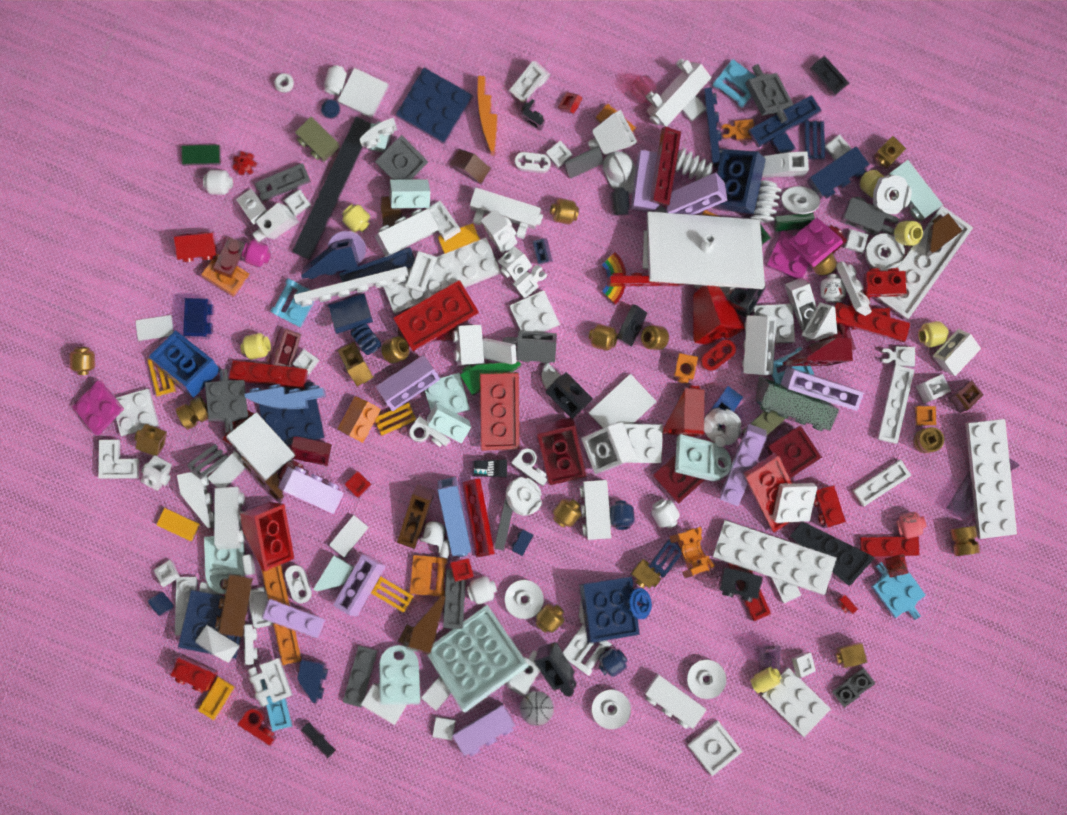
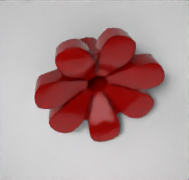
(244, 163)

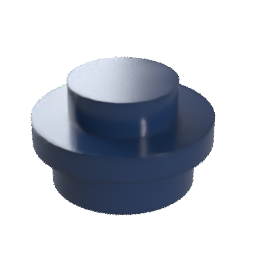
(330, 109)

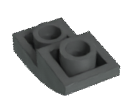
(853, 687)

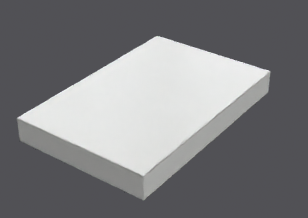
(623, 404)
(260, 446)

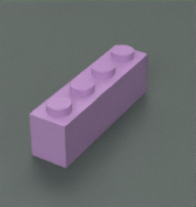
(822, 388)
(743, 461)

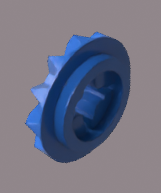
(643, 598)

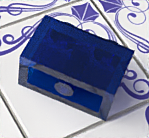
(198, 318)

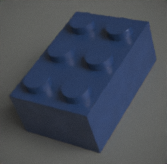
(742, 178)

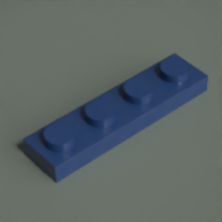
(796, 115)
(712, 119)
(394, 261)

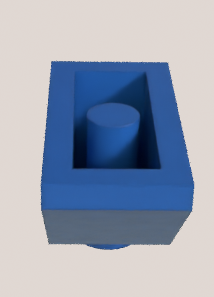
(727, 400)

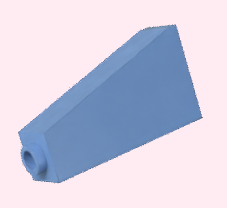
(454, 516)

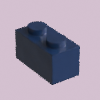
(542, 251)
(522, 543)

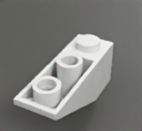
(786, 164)
(802, 301)
(197, 496)

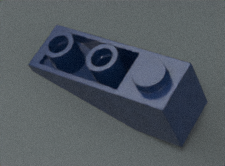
(335, 258)

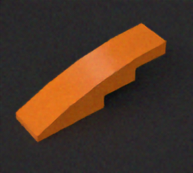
(488, 120)

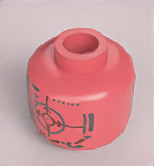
(911, 525)

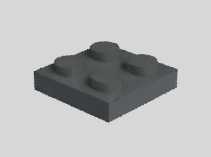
(401, 160)

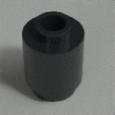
(619, 201)

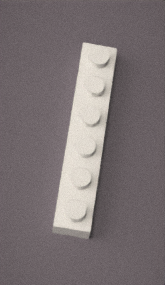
(343, 289)

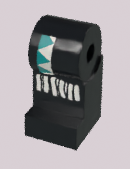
(489, 468)

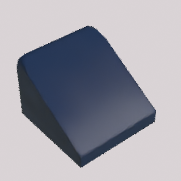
(782, 144)
(161, 604)

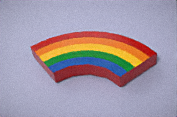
(614, 265)

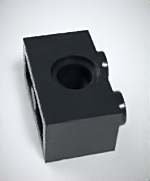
(569, 395)
(751, 581)

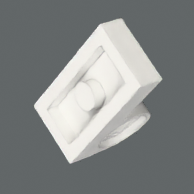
(529, 81)
(438, 438)
(537, 475)

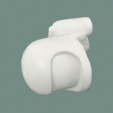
(434, 534)

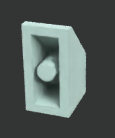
(335, 574)

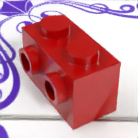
(195, 245)
(884, 283)
(828, 507)
(193, 673)

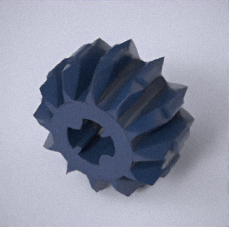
(365, 339)

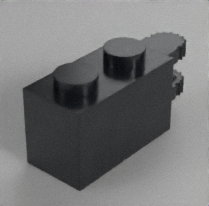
(556, 668)

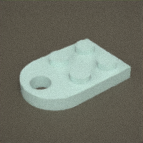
(701, 458)
(221, 563)
(399, 678)

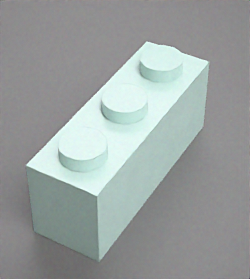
(923, 199)

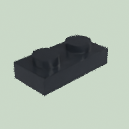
(829, 76)

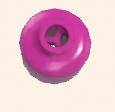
(256, 253)

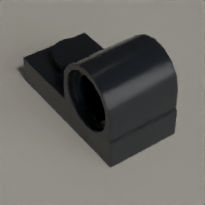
(749, 300)

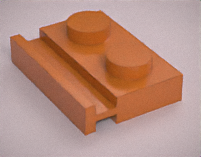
(227, 284)

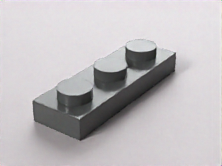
(454, 602)
(360, 676)

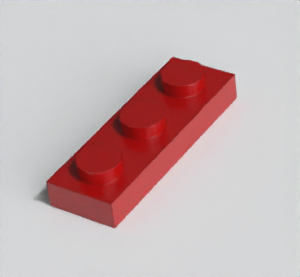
(890, 546)

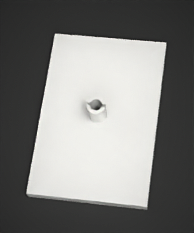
(705, 250)

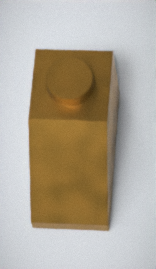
(355, 364)

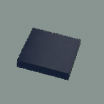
(350, 313)

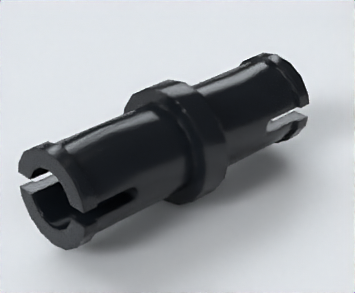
(318, 740)

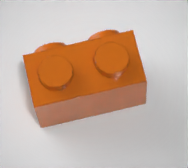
(359, 419)

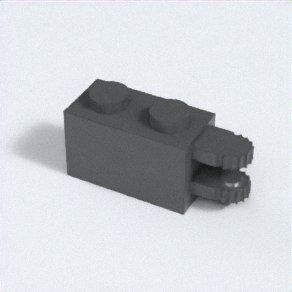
(867, 217)
(534, 346)

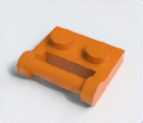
(422, 575)

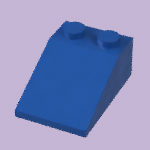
(184, 363)

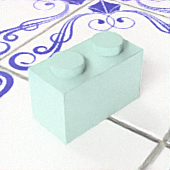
(410, 193)
(448, 423)

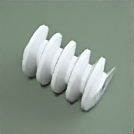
(692, 165)
(765, 201)

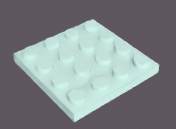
(476, 658)

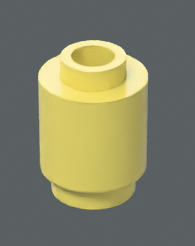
(766, 680)

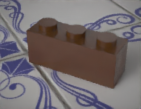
(234, 605)

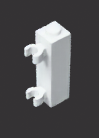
(678, 94)
(517, 212)

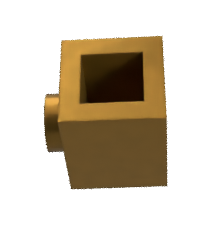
(889, 152)
(150, 439)
(645, 575)
(851, 655)

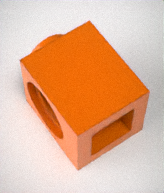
(689, 360)

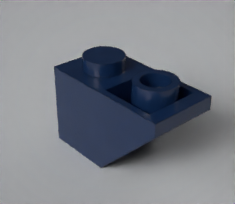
(311, 678)

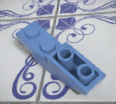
(278, 398)

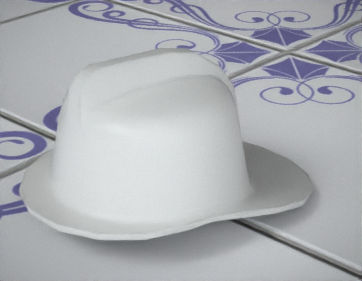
(620, 170)

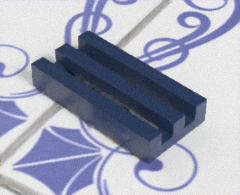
(814, 125)
(658, 568)

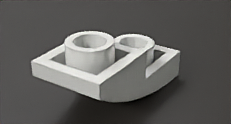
(372, 137)

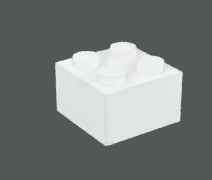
(608, 448)

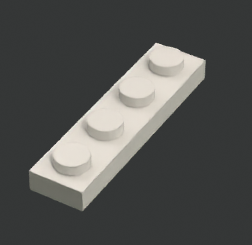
(895, 404)

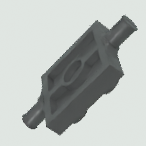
(769, 93)
(226, 401)

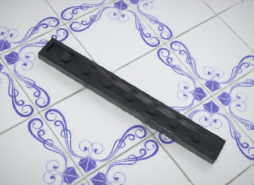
(331, 190)

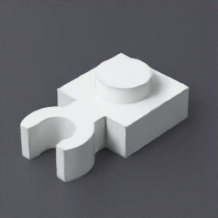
(528, 282)
(901, 356)

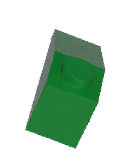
(471, 374)

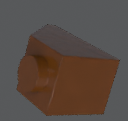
(941, 232)

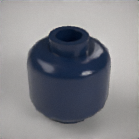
(621, 515)
(613, 662)

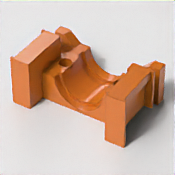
(691, 550)

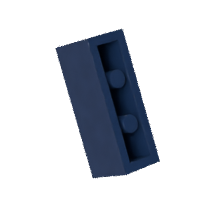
(838, 173)

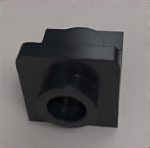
(533, 118)

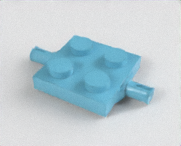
(898, 592)

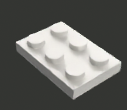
(796, 702)

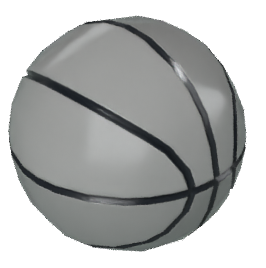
(536, 708)

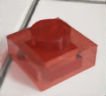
(896, 565)

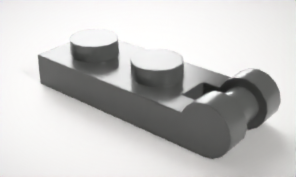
(283, 182)

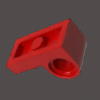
(264, 734)

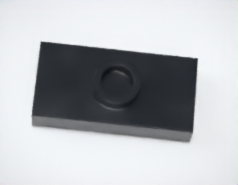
(632, 325)

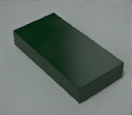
(201, 155)
(792, 222)

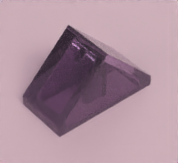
(769, 656)

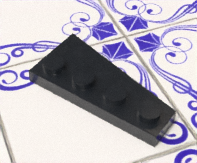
(849, 560)

